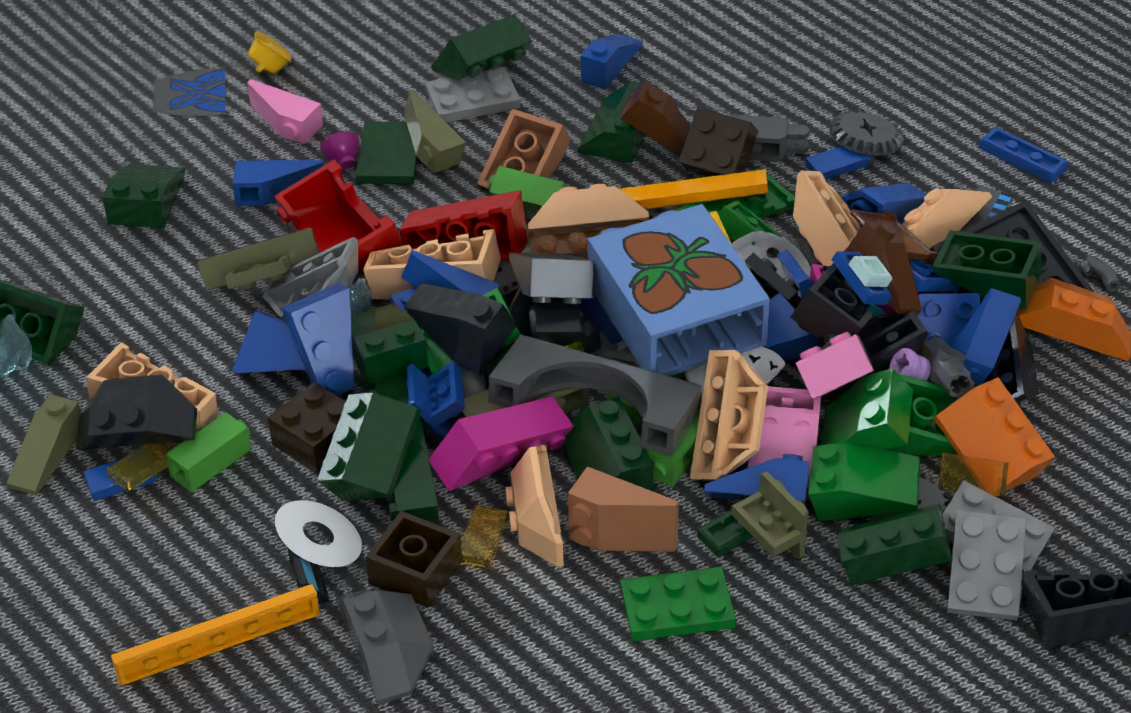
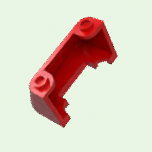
(335, 213)

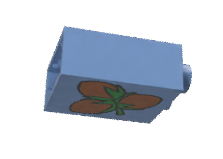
(677, 290)

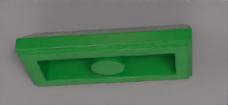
(741, 221)

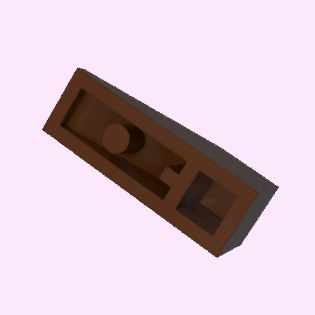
(656, 116)
(882, 241)

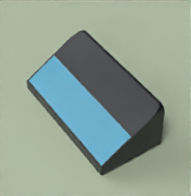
(308, 573)

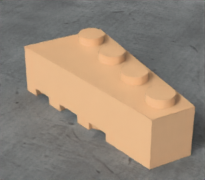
(124, 364)

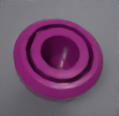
(341, 147)

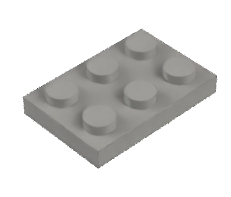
(473, 97)
(974, 499)
(986, 565)

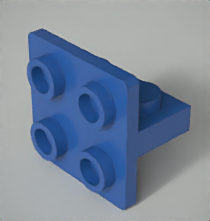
(947, 314)
(437, 396)

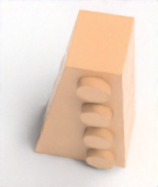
(473, 255)

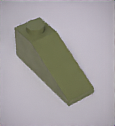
(431, 136)
(45, 444)

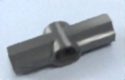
(947, 367)

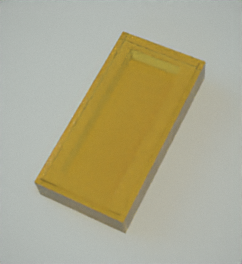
(139, 465)
(980, 472)
(483, 536)

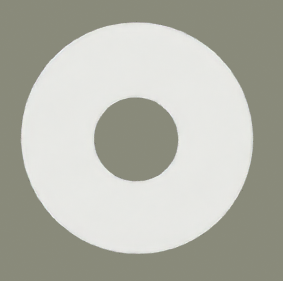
(290, 523)

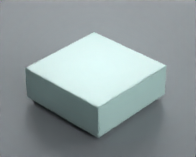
(870, 271)

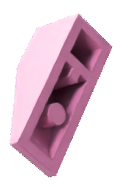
(286, 112)

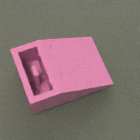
(835, 365)
(788, 426)

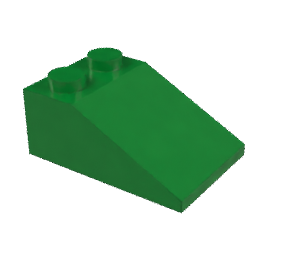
(871, 412)
(924, 434)
(862, 481)

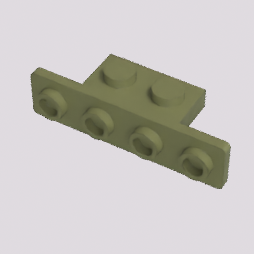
(258, 261)

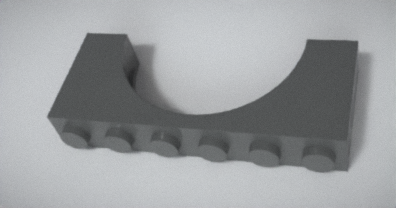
(540, 367)

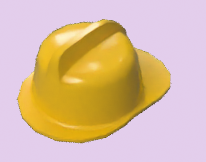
(268, 53)

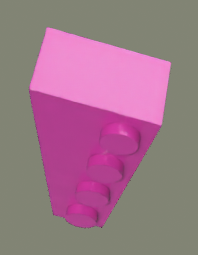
(498, 440)

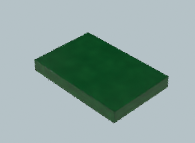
(386, 154)

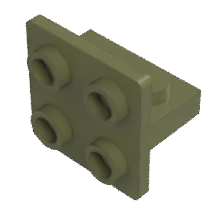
(774, 517)

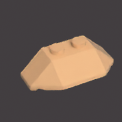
(585, 211)
(944, 212)
(822, 216)
(728, 416)
(535, 506)

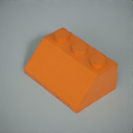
(994, 427)

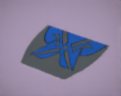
(191, 93)

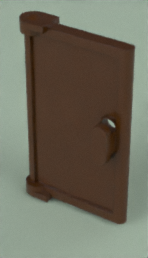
(914, 247)

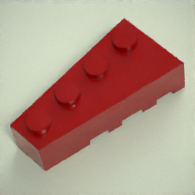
(470, 217)

